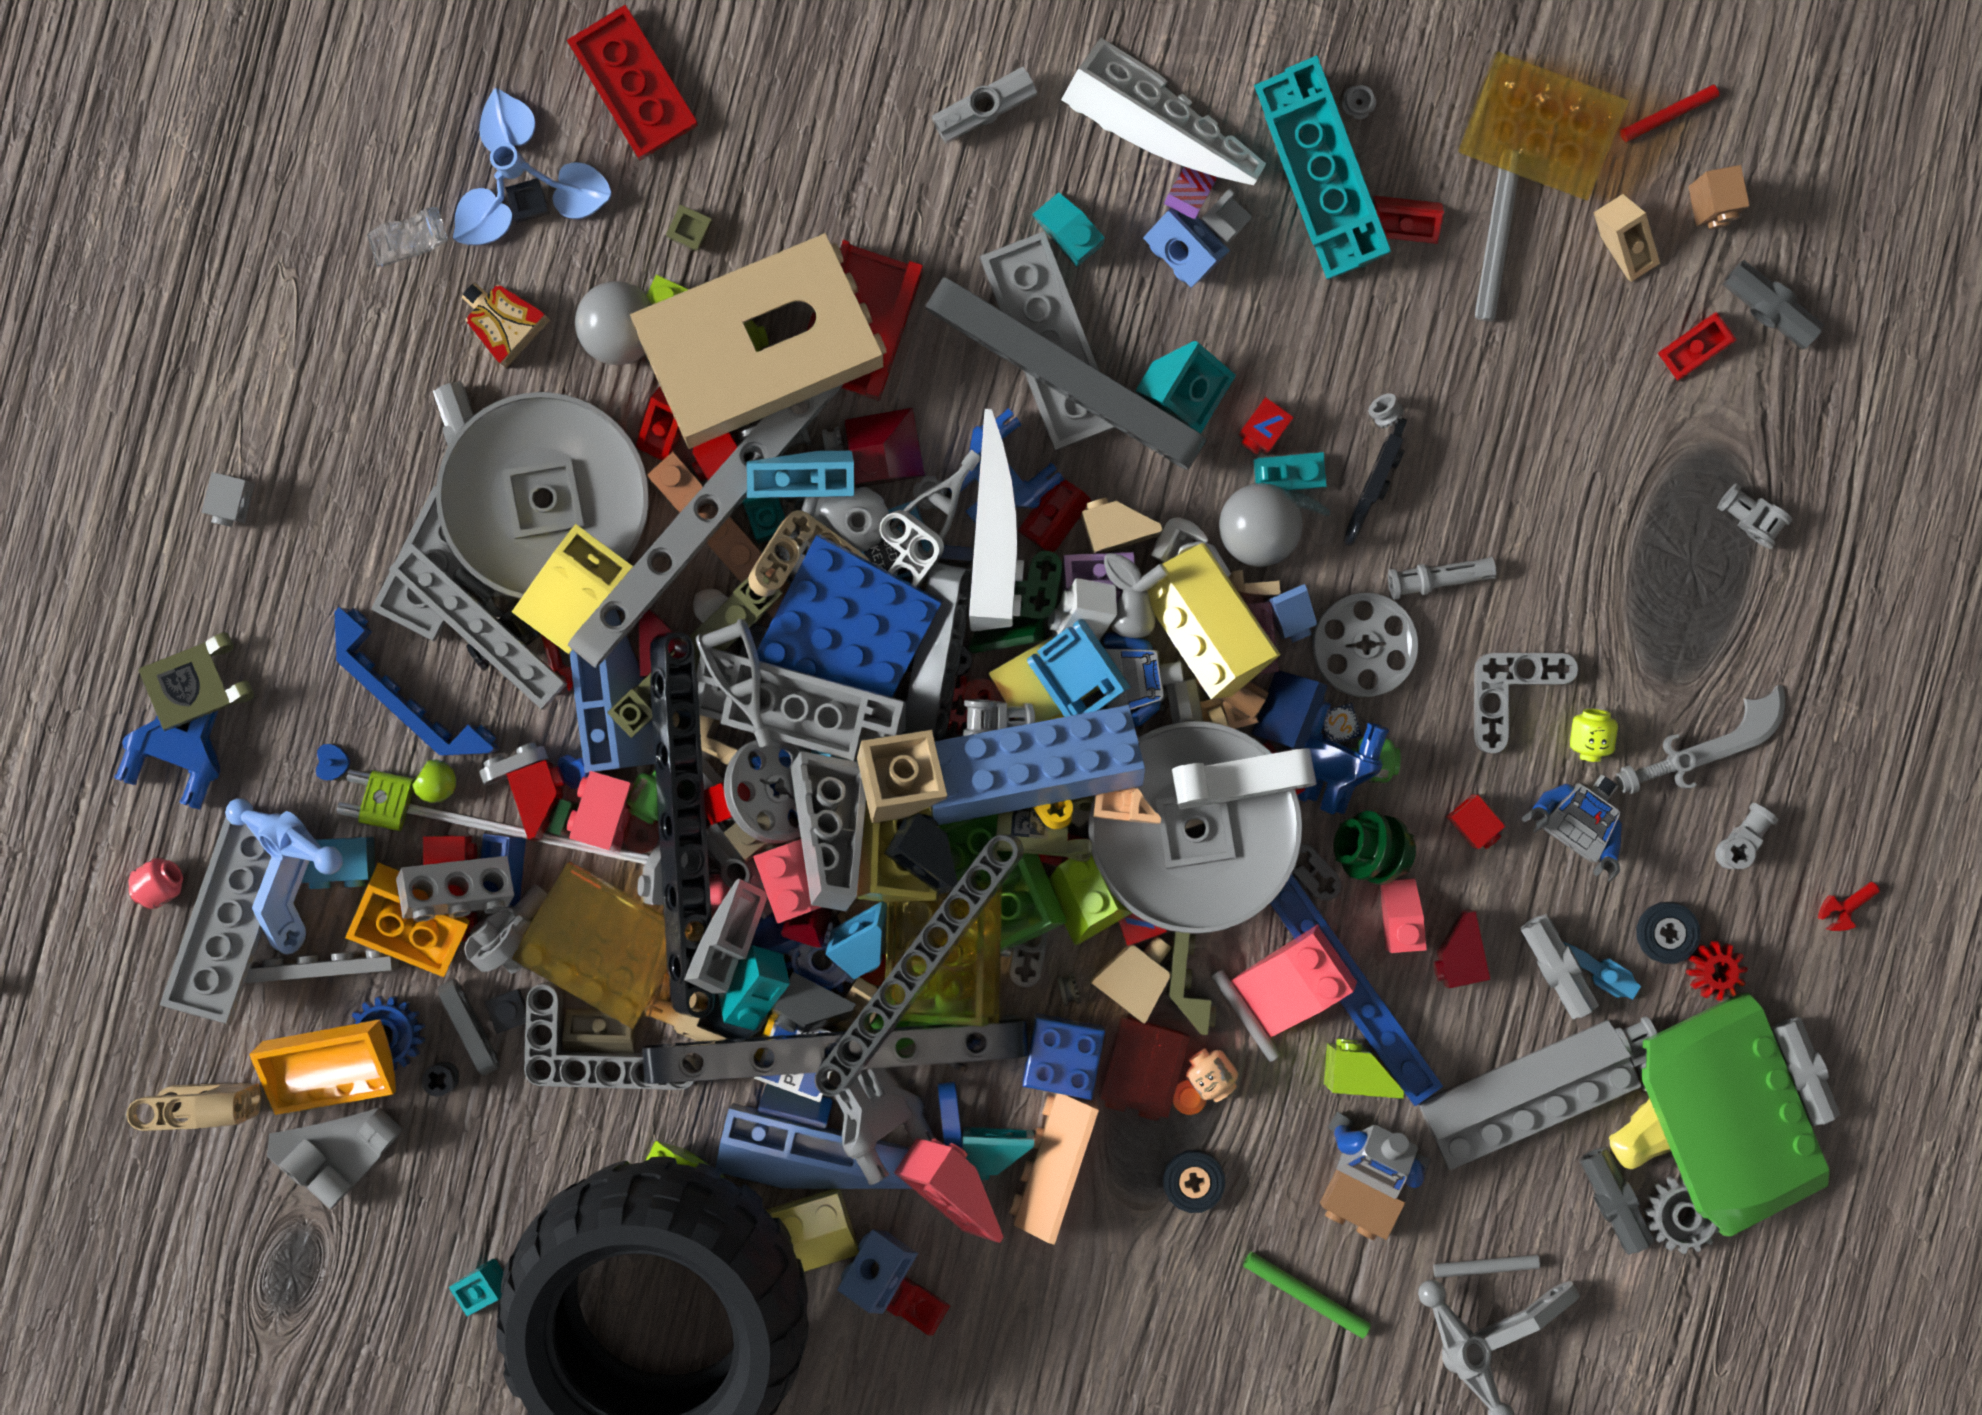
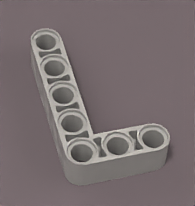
(593, 1061)

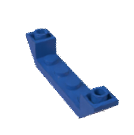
(349, 635)

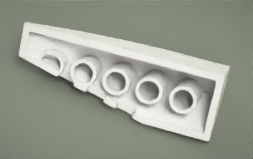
(1140, 109)
(995, 547)

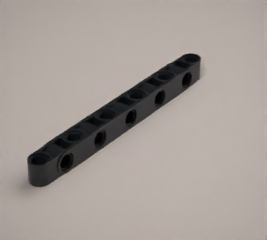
(683, 818)
(808, 1051)

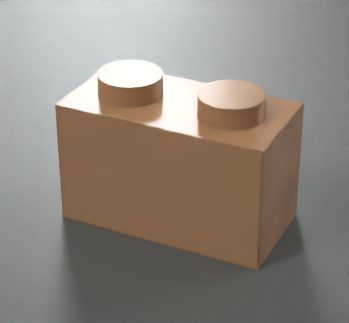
(1718, 197)
(1361, 1205)

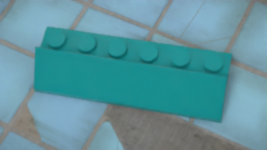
(1322, 168)

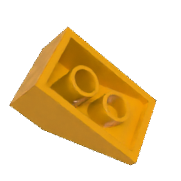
(381, 926)

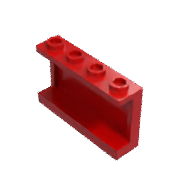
(888, 292)

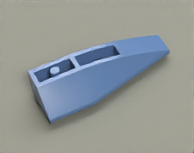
(596, 692)
(796, 1154)

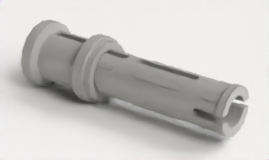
(1425, 579)

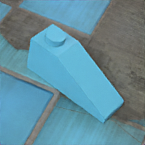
(802, 475)

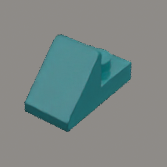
(479, 1287)

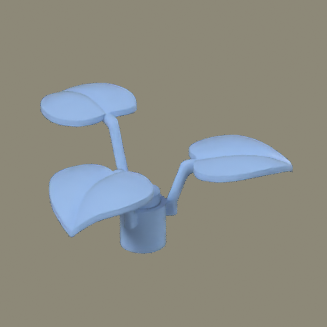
(506, 124)

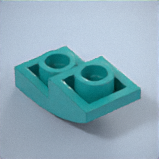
(764, 516)

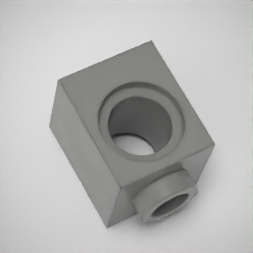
(227, 499)

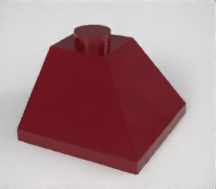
(884, 447)

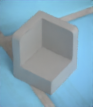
(1226, 218)

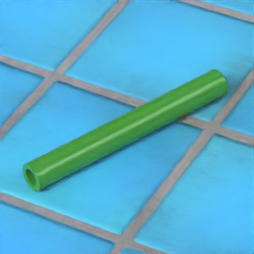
(1307, 1295)

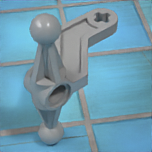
(1460, 1340)

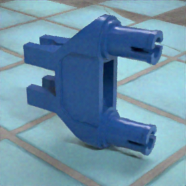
(1025, 493)
(180, 746)
(1341, 765)

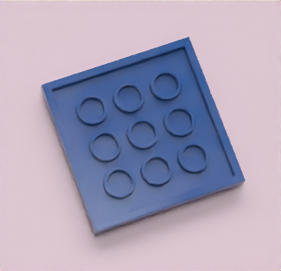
(848, 621)

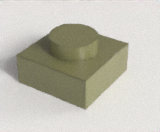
(689, 228)

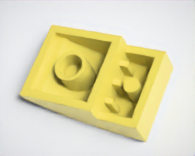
(1021, 685)

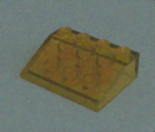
(1542, 125)
(597, 945)
(969, 979)

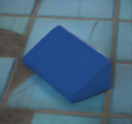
(514, 850)
(794, 1107)

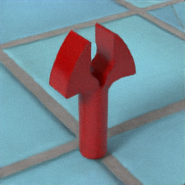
(555, 661)
(1847, 907)

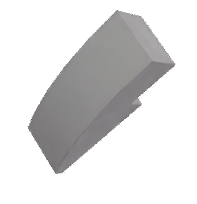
(727, 938)

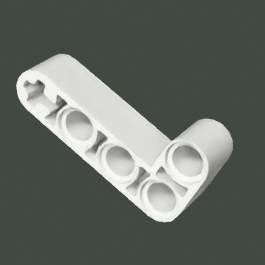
(908, 545)
(1243, 778)

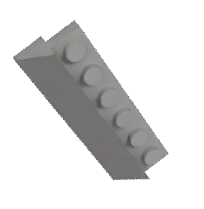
(801, 707)
(1529, 1094)

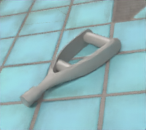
(940, 500)
(743, 688)

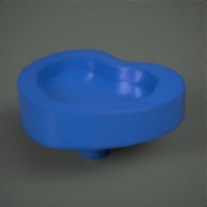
(332, 762)
(572, 770)

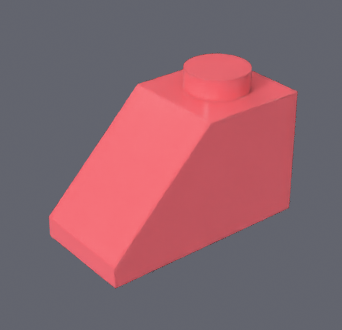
(1402, 917)

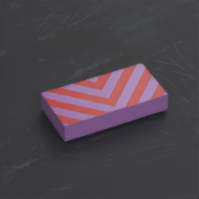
(1190, 191)

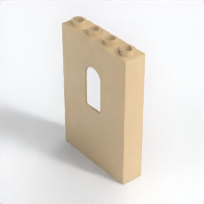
(709, 360)

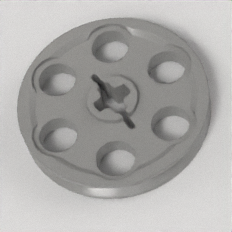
(1355, 659)
(761, 793)

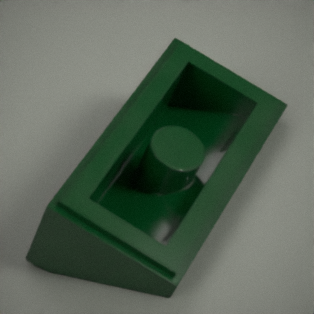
(1021, 632)

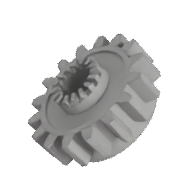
(1664, 1216)

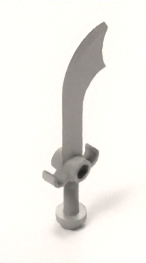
(1758, 724)

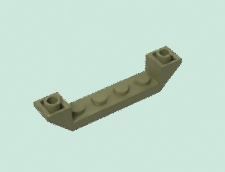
(635, 707)
(1195, 1008)

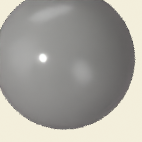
(606, 324)
(1260, 524)

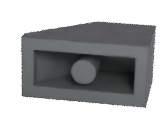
(809, 1006)

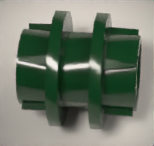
(1374, 847)

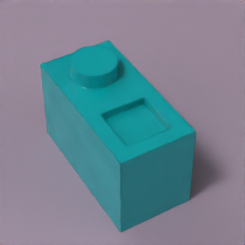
(754, 988)

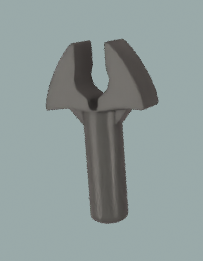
(482, 590)

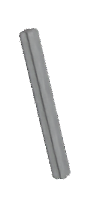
(1496, 245)

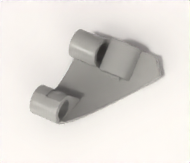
(334, 1153)

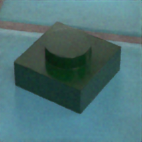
(560, 815)

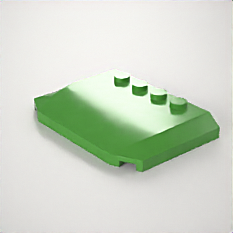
(1732, 1115)

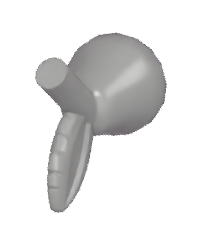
(1134, 609)

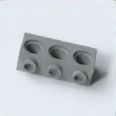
(465, 874)

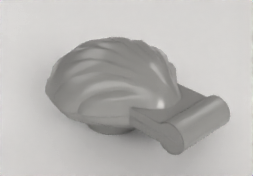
(851, 517)

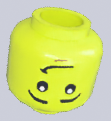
(1593, 734)

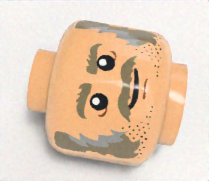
(1212, 1075)

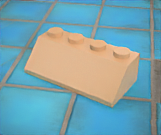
(1054, 1166)

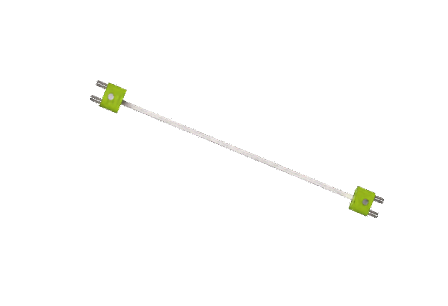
(389, 799)

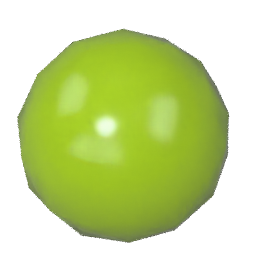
(435, 781)

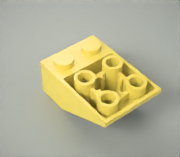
(571, 587)

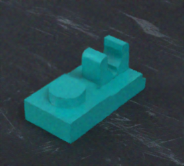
(1292, 471)

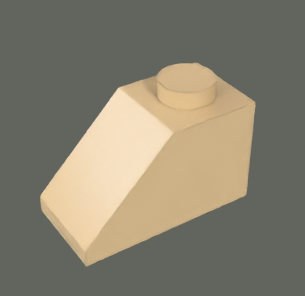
(1627, 236)

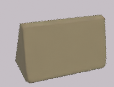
(596, 1033)

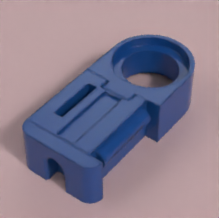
(950, 1113)

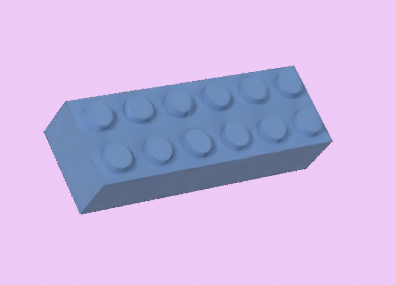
(1038, 764)

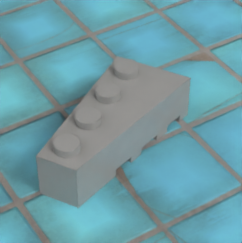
(831, 825)

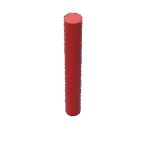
(1669, 113)

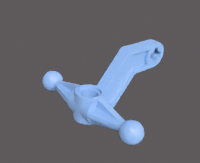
(290, 853)

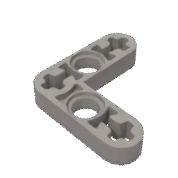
(1500, 686)

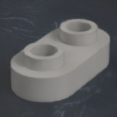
(498, 767)

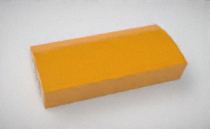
(325, 1067)

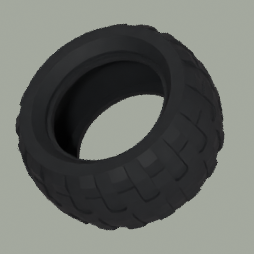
(669, 1214)

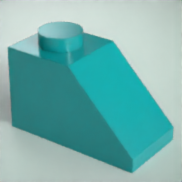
(1069, 229)

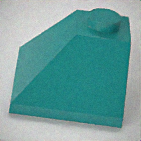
(1187, 384)
(995, 1148)

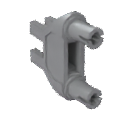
(872, 1112)

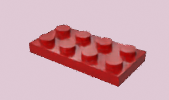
(632, 82)

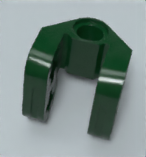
(1030, 588)

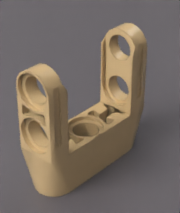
(219, 1106)

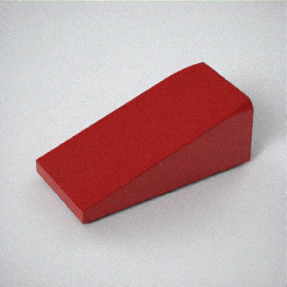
(1696, 346)

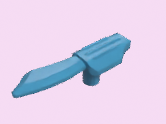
(1608, 974)

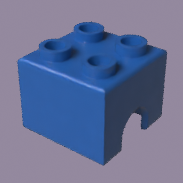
(1063, 1056)

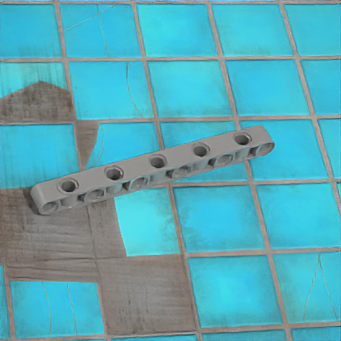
(690, 531)

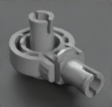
(499, 935)

